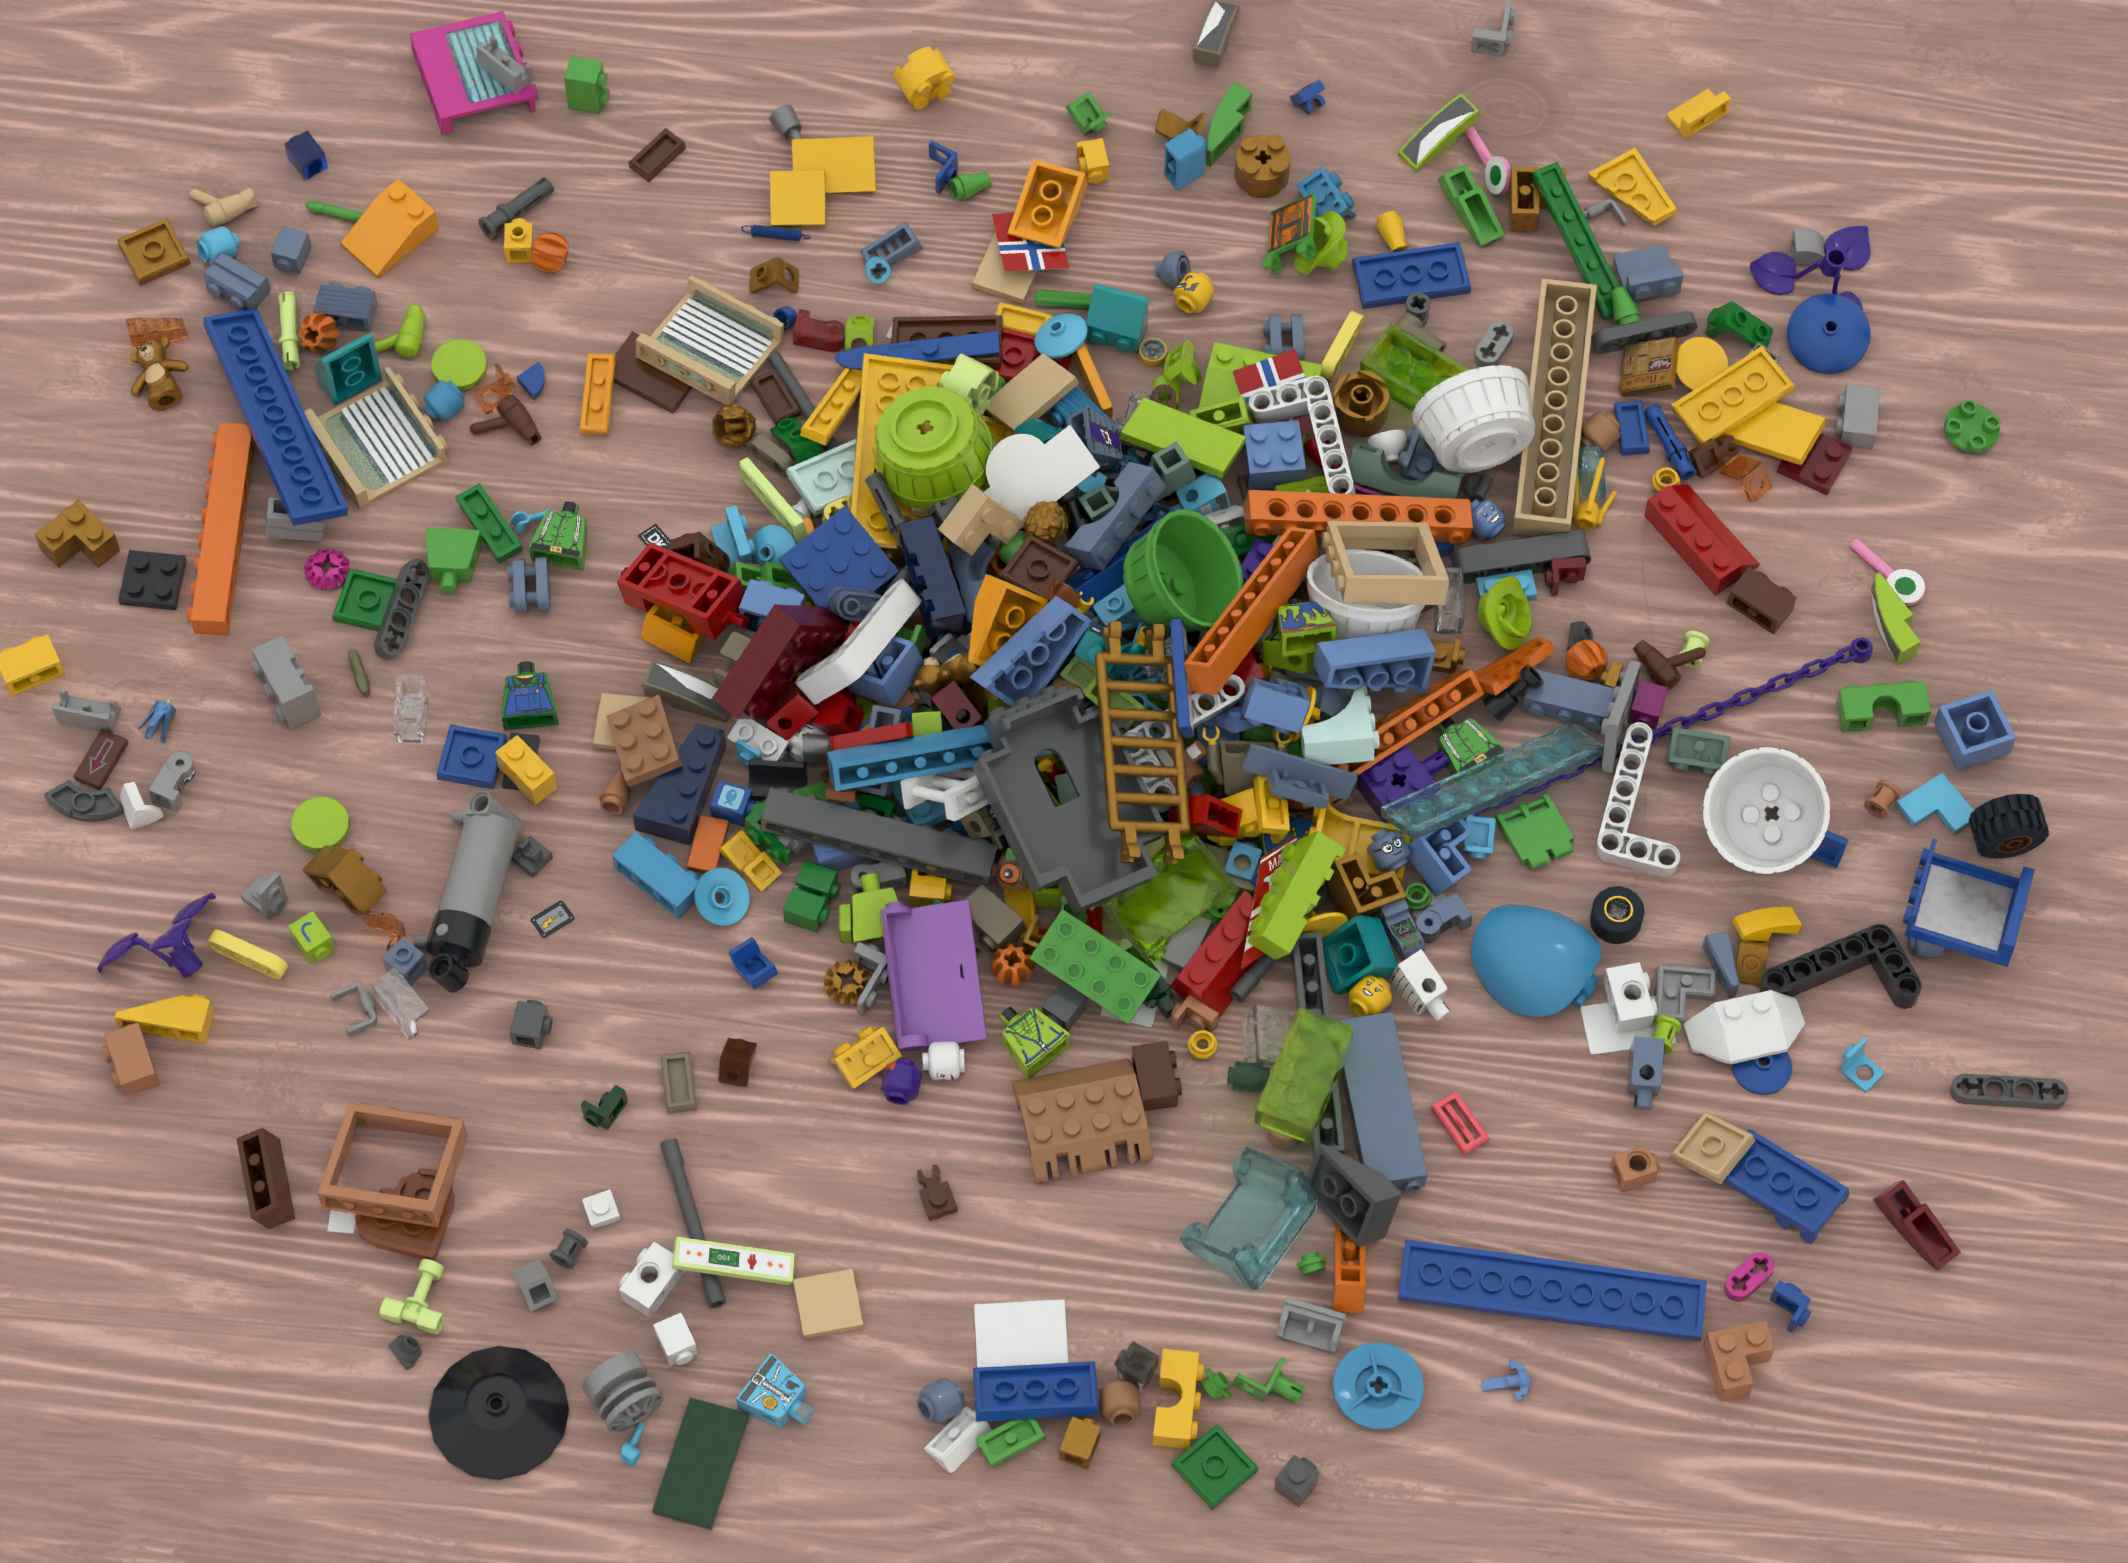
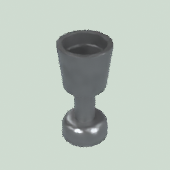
(786, 122)
(815, 746)

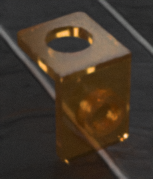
(502, 387)
(1745, 470)
(388, 923)

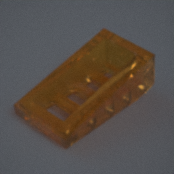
(155, 328)

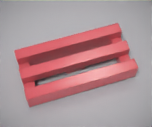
(1473, 1144)

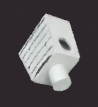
(1420, 985)

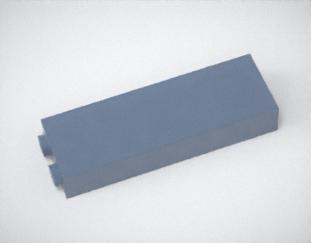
(1382, 1103)

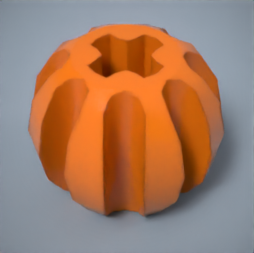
(549, 252)
(318, 333)
(1586, 660)
(1011, 956)

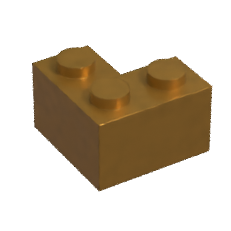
(1525, 199)
(77, 531)
(347, 877)
(1357, 892)

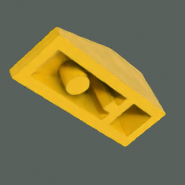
(173, 1017)

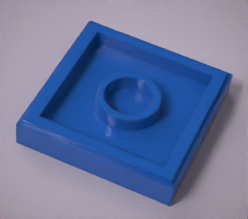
(470, 757)

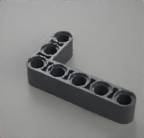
(1845, 963)

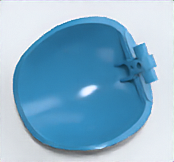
(1535, 959)

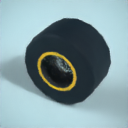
(1619, 904)

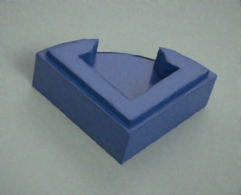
(532, 380)

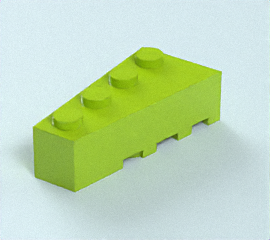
(1293, 893)

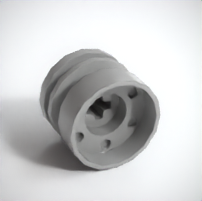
(622, 1391)

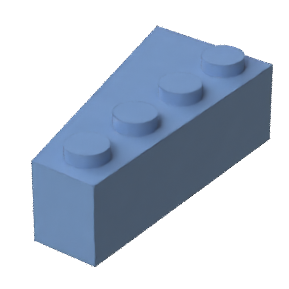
(1033, 653)
(1377, 661)

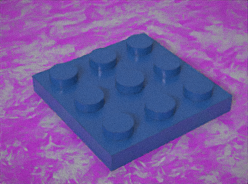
(838, 555)

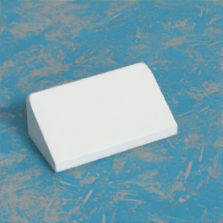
(957, 1440)

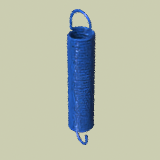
(775, 232)

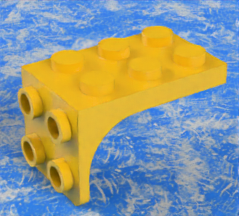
(1353, 835)

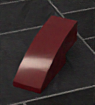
(1917, 1224)

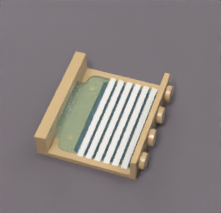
(712, 341)
(378, 440)

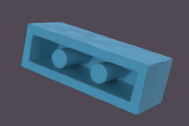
(656, 874)

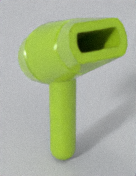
(409, 337)

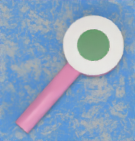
(1497, 167)
(1905, 582)

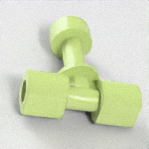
(414, 1308)

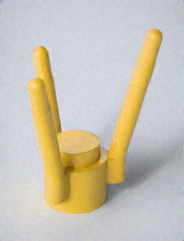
(1587, 514)

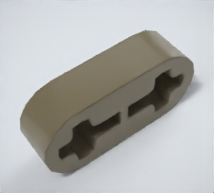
(770, 454)

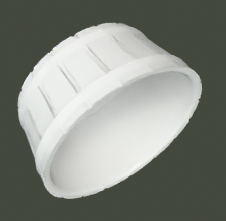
(1477, 418)
(1363, 619)
(1737, 805)

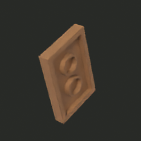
(644, 740)

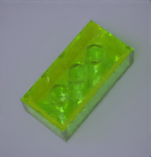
(1408, 365)
(1304, 1075)

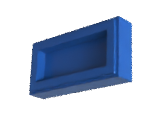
(1633, 428)

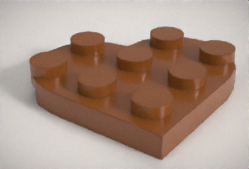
(405, 1237)

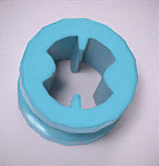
(883, 276)

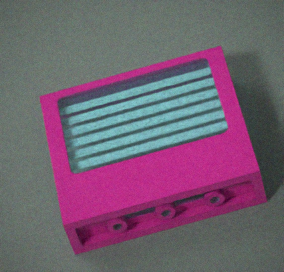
(451, 72)

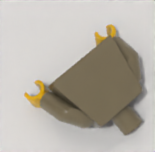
(1226, 760)

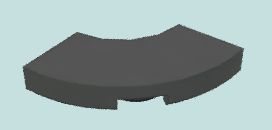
(83, 804)

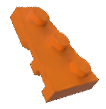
(1507, 669)

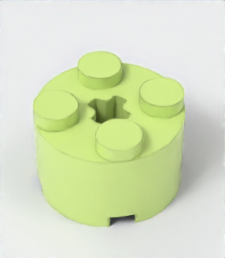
(972, 381)

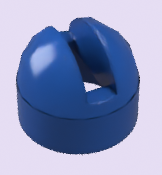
(786, 313)

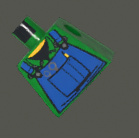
(528, 700)

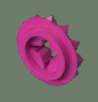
(334, 577)

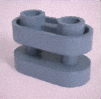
(1274, 328)
(518, 575)
(851, 602)

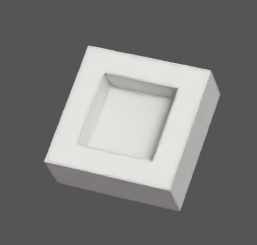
(601, 1209)

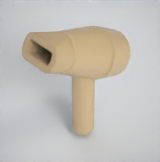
(224, 209)

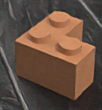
(1732, 1352)

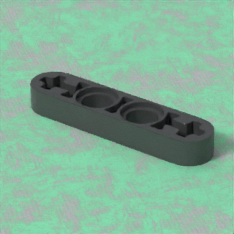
(1657, 328)
(399, 607)
(2009, 1096)

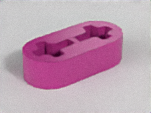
(1754, 1281)

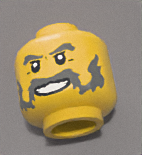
(1193, 292)

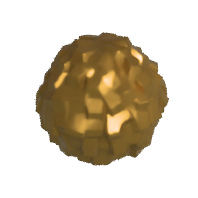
(733, 426)
(1046, 522)

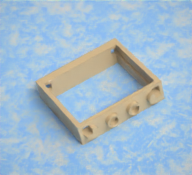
(1385, 589)

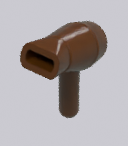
(513, 415)
(1663, 669)

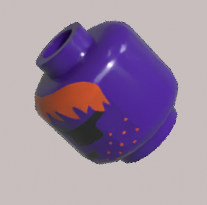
(901, 1081)

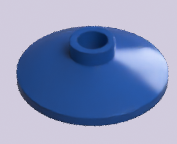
(1764, 1079)

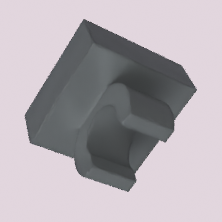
(531, 856)

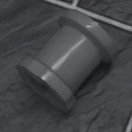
(1418, 305)
(568, 1248)

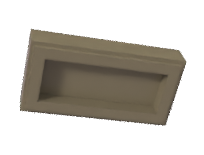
(678, 1082)

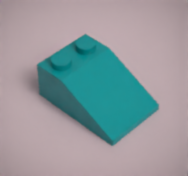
(349, 369)

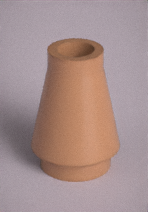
(615, 796)

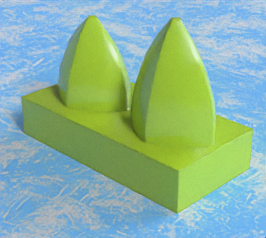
(1182, 364)

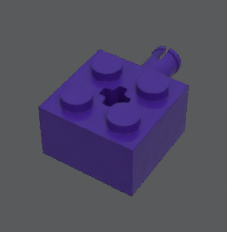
(1398, 777)

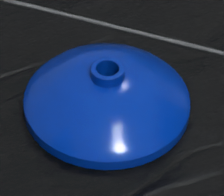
(1823, 349)

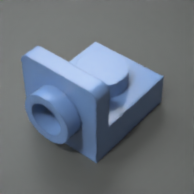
(1233, 719)

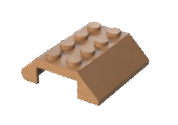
(1082, 1116)

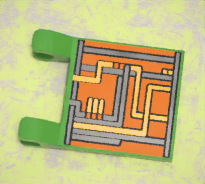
(1291, 228)

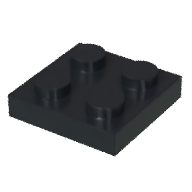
(152, 580)

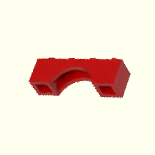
(840, 712)

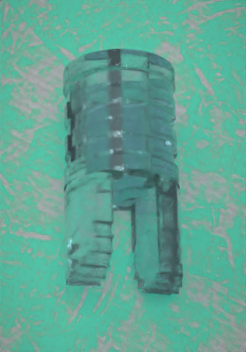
(1588, 462)

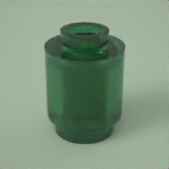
(1248, 1077)

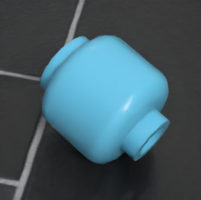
(215, 242)

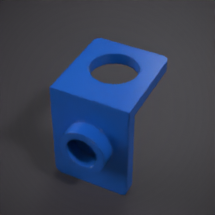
(950, 164)

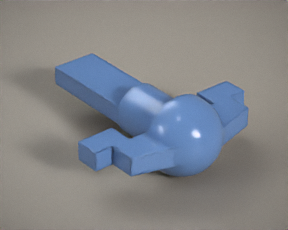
(1521, 1379)

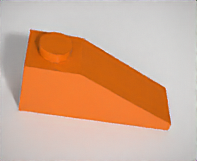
(1349, 1274)

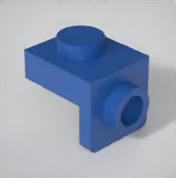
(752, 963)
(1791, 1299)

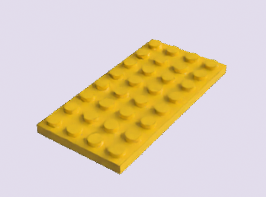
(881, 383)

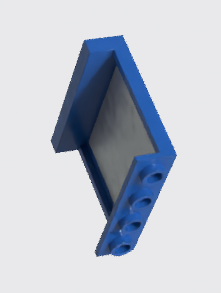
(1966, 907)

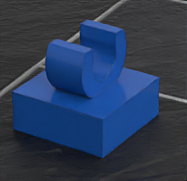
(1308, 94)
(1831, 849)

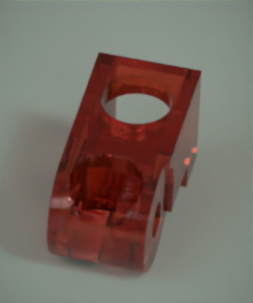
(817, 333)

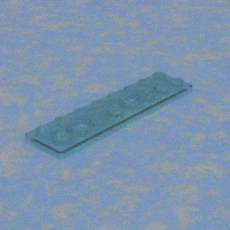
(1492, 781)

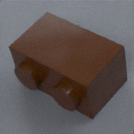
(1761, 600)
(1155, 1075)

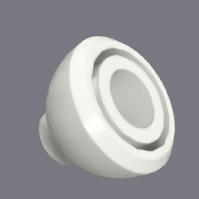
(1391, 442)

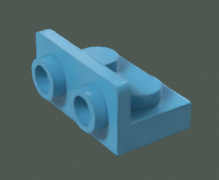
(1328, 192)

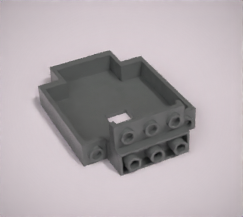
(1070, 840)

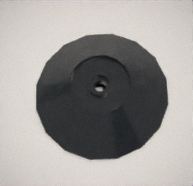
(504, 1439)

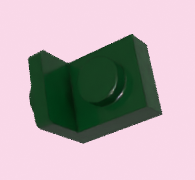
(609, 1108)

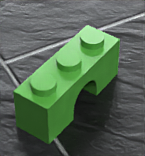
(1905, 700)

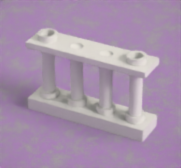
(955, 789)

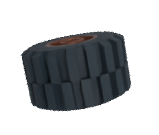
(2008, 826)

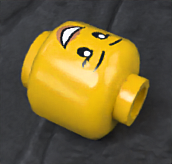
(1370, 996)

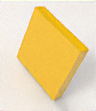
(797, 198)

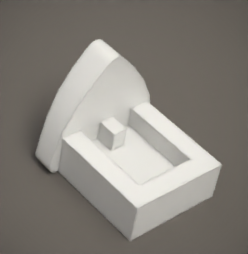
(134, 808)

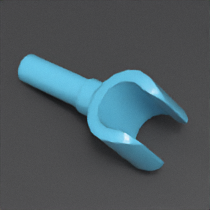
(522, 520)
(630, 1453)

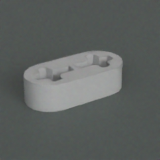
(1488, 342)

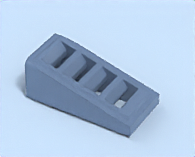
(891, 237)
(1720, 954)

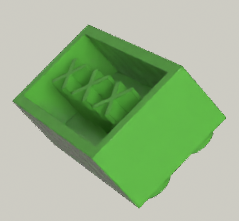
(1095, 966)

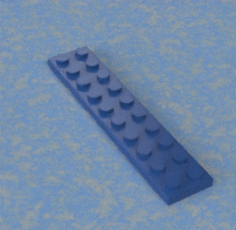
(275, 417)
(1552, 1290)

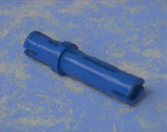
(1670, 442)

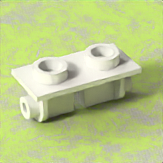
(762, 739)

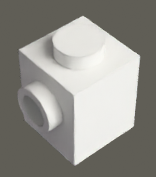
(675, 1340)

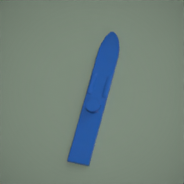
(926, 350)

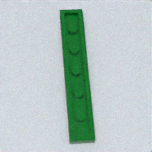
(1577, 235)

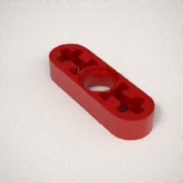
(871, 736)

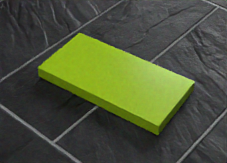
(1204, 443)

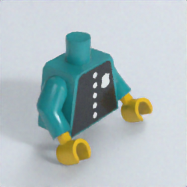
(1092, 641)

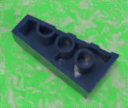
(931, 577)
(680, 795)

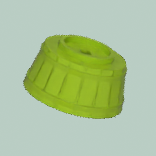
(937, 464)

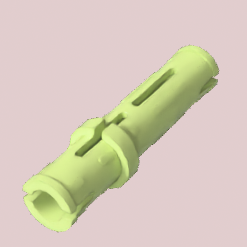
(289, 337)

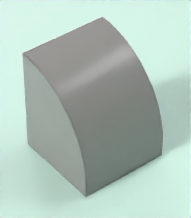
(1806, 246)
(535, 1285)

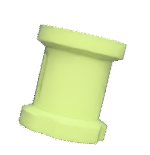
(1693, 640)

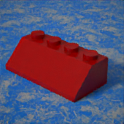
(1699, 537)
(1218, 959)

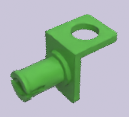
(1276, 1382)

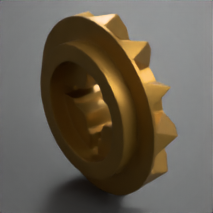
(850, 993)

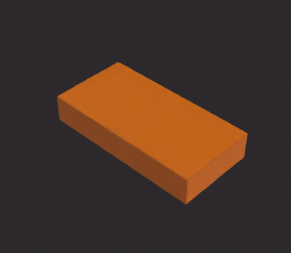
(708, 839)

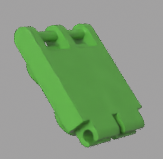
(1536, 833)

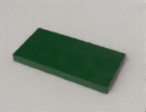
(700, 1463)

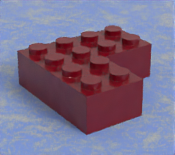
(784, 644)

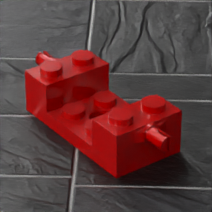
(706, 598)

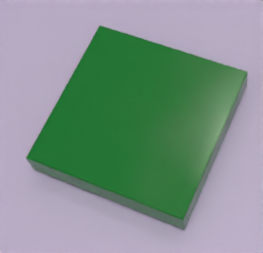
(364, 599)
(1214, 1466)

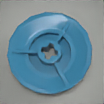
(1378, 1364)

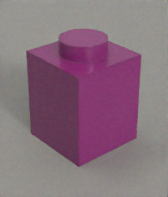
(1648, 704)

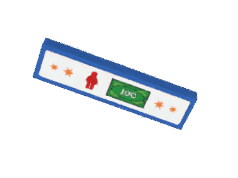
(1182, 688)

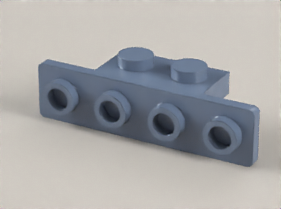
(1298, 777)

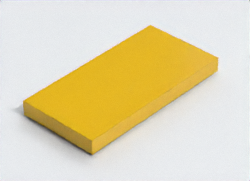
(1733, 396)

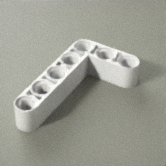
(1323, 429)
(861, 646)
(1146, 756)
(1624, 806)

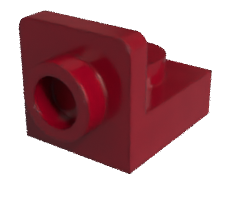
(1566, 570)

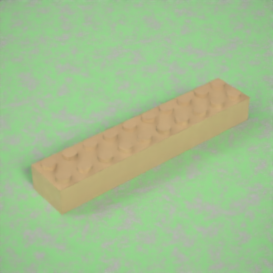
(1557, 407)

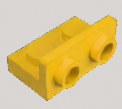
(865, 1056)

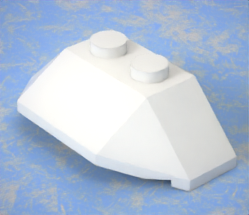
(1745, 1027)

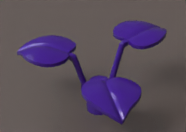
(1843, 248)
(181, 955)

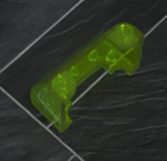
(1172, 899)

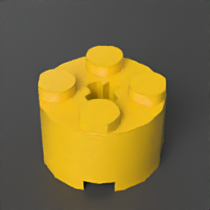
(925, 77)

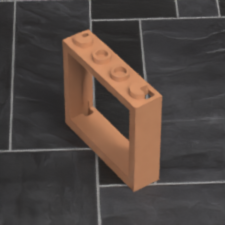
(388, 1205)

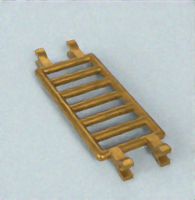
(1128, 828)

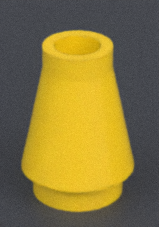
(1391, 229)

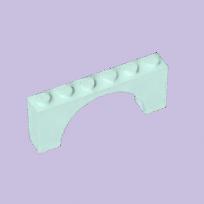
(1346, 736)

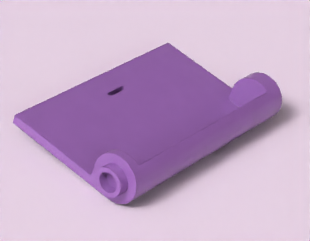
(925, 976)

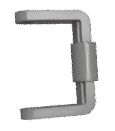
(1599, 208)
(367, 1003)

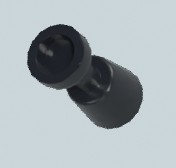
(1069, 500)
(1507, 700)

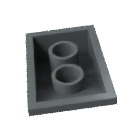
(1353, 1195)

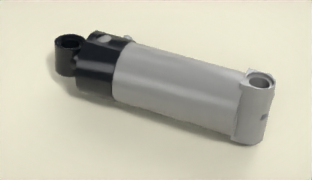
(471, 890)

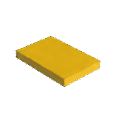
(846, 161)
(1780, 432)

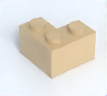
(978, 516)

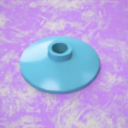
(1061, 335)
(777, 539)
(733, 896)

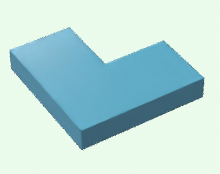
(1936, 797)

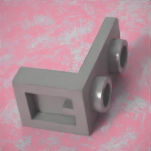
(1493, 42)
(266, 895)

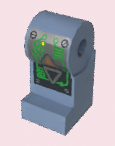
(1443, 917)
(1401, 929)

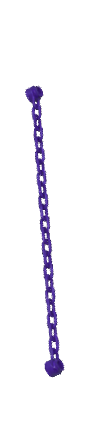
(1855, 654)

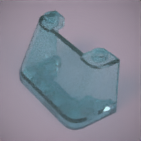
(1255, 1220)

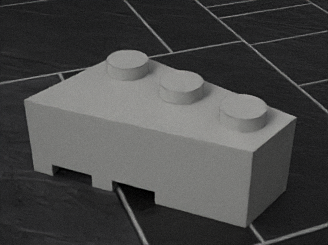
(285, 682)

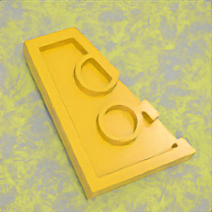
(1635, 186)

